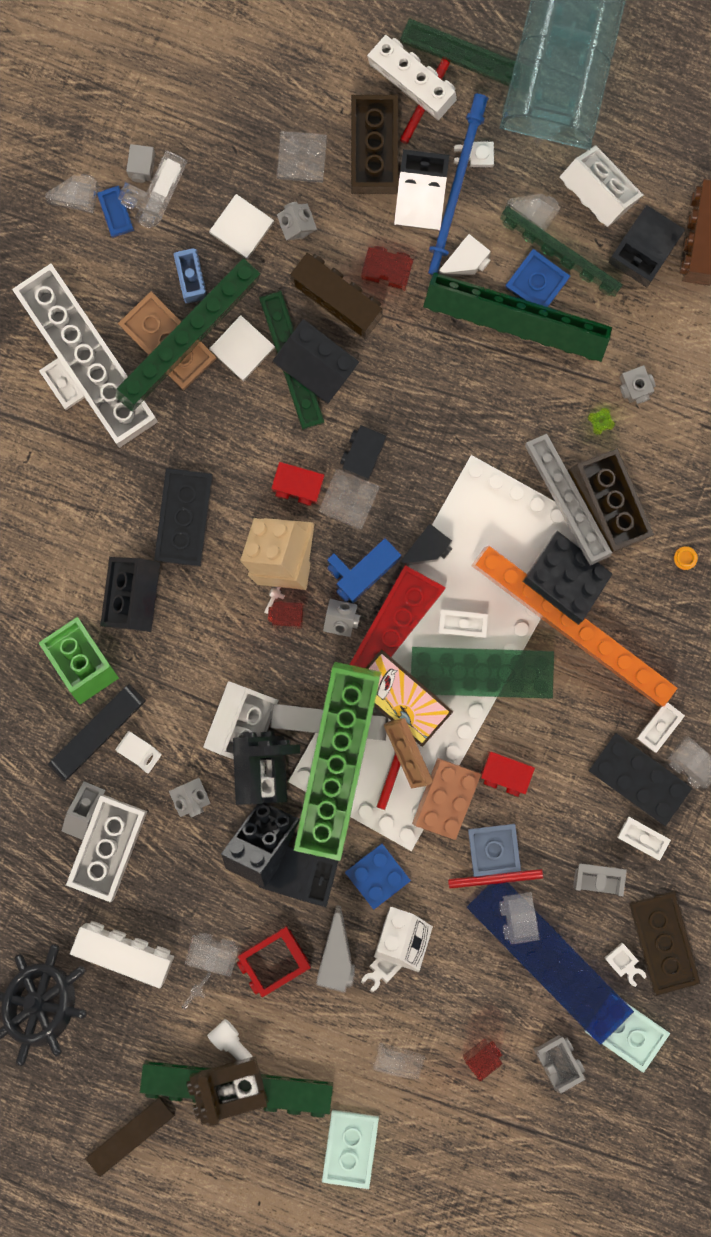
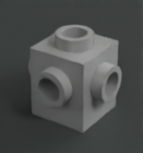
(296, 221)
(637, 377)
(341, 618)
(190, 798)

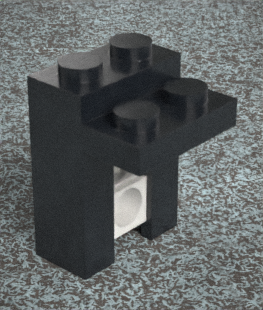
(261, 767)

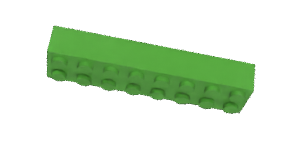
(337, 760)

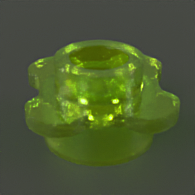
(604, 414)

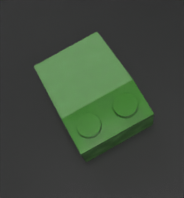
(78, 660)

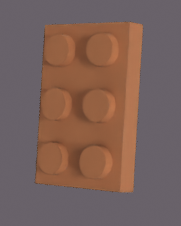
(446, 799)

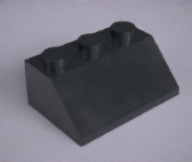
(315, 361)
(130, 594)

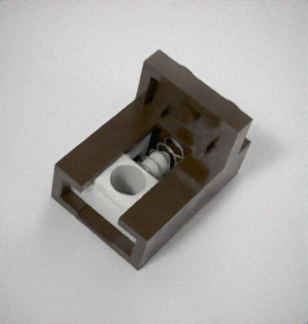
(208, 1103)

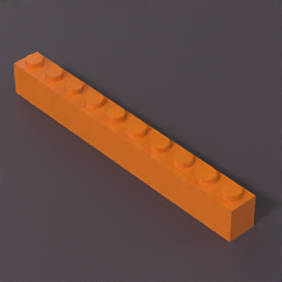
(584, 635)

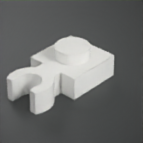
(481, 154)
(623, 962)
(382, 970)

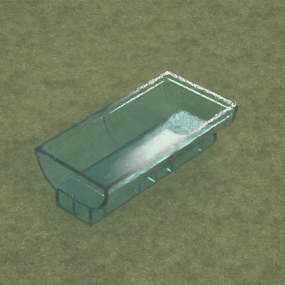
(562, 70)

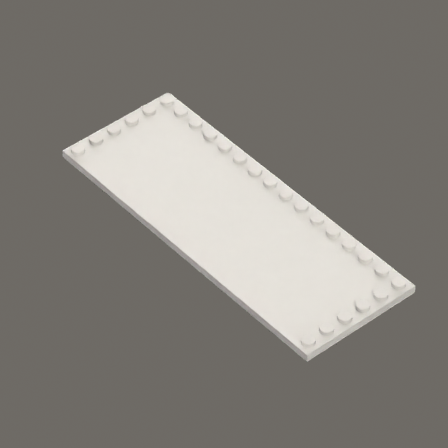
(478, 513)

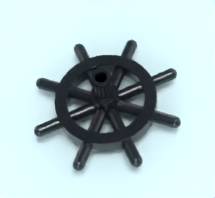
(39, 1004)

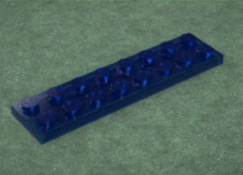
(556, 968)

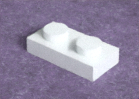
(61, 384)
(463, 623)
(660, 727)
(643, 838)

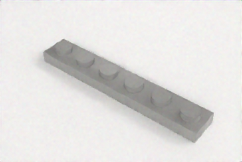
(568, 499)

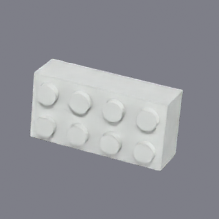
(106, 848)
(122, 955)

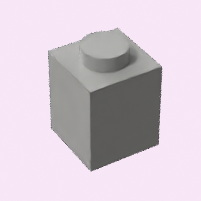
(140, 163)

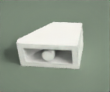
(466, 259)

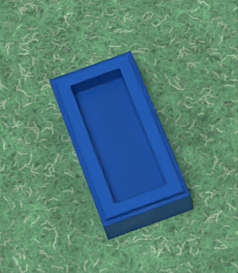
(114, 212)

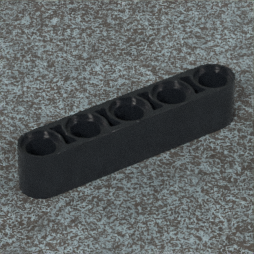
(96, 732)

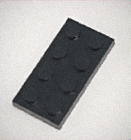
(183, 517)
(640, 779)

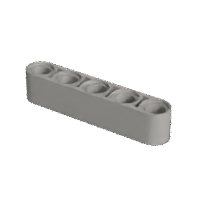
(310, 719)

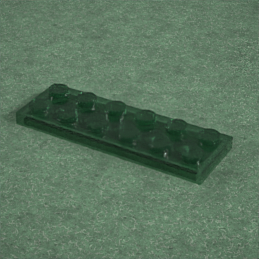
(484, 672)

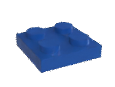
(537, 280)
(377, 876)

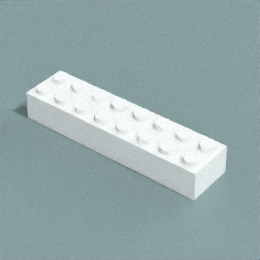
(82, 353)

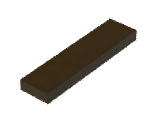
(129, 1137)

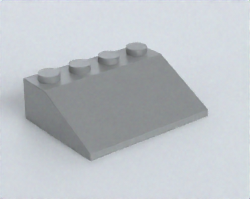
(336, 966)

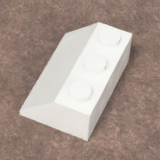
(601, 186)
(238, 713)

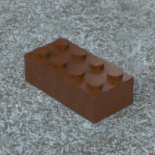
(697, 261)

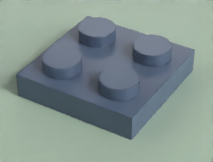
(494, 850)

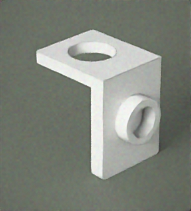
(138, 751)

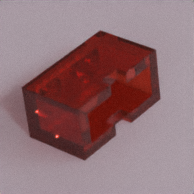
(388, 267)
(286, 615)
(483, 1059)

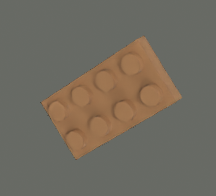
(150, 324)

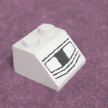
(403, 939)

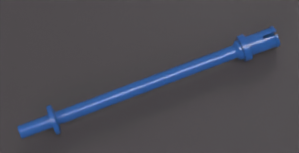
(475, 119)

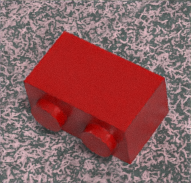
(297, 483)
(507, 773)

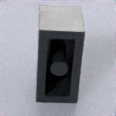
(364, 452)

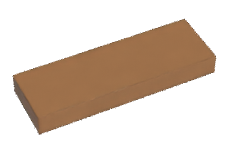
(408, 753)

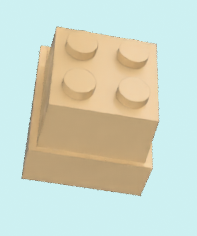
(279, 553)

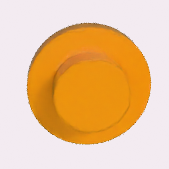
(685, 558)

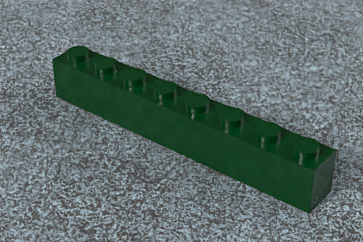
(517, 317)
(187, 335)
(282, 1092)

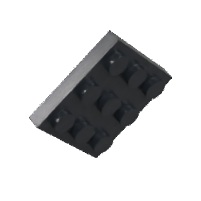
(566, 578)

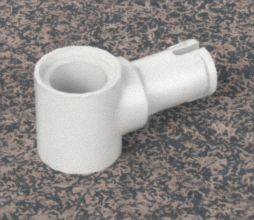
(226, 1037)

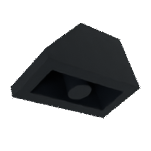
(428, 547)

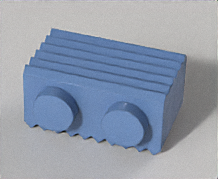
(190, 275)

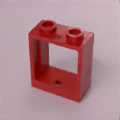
(293, 947)

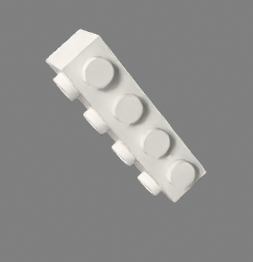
(412, 77)

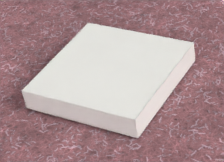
(241, 226)
(242, 348)

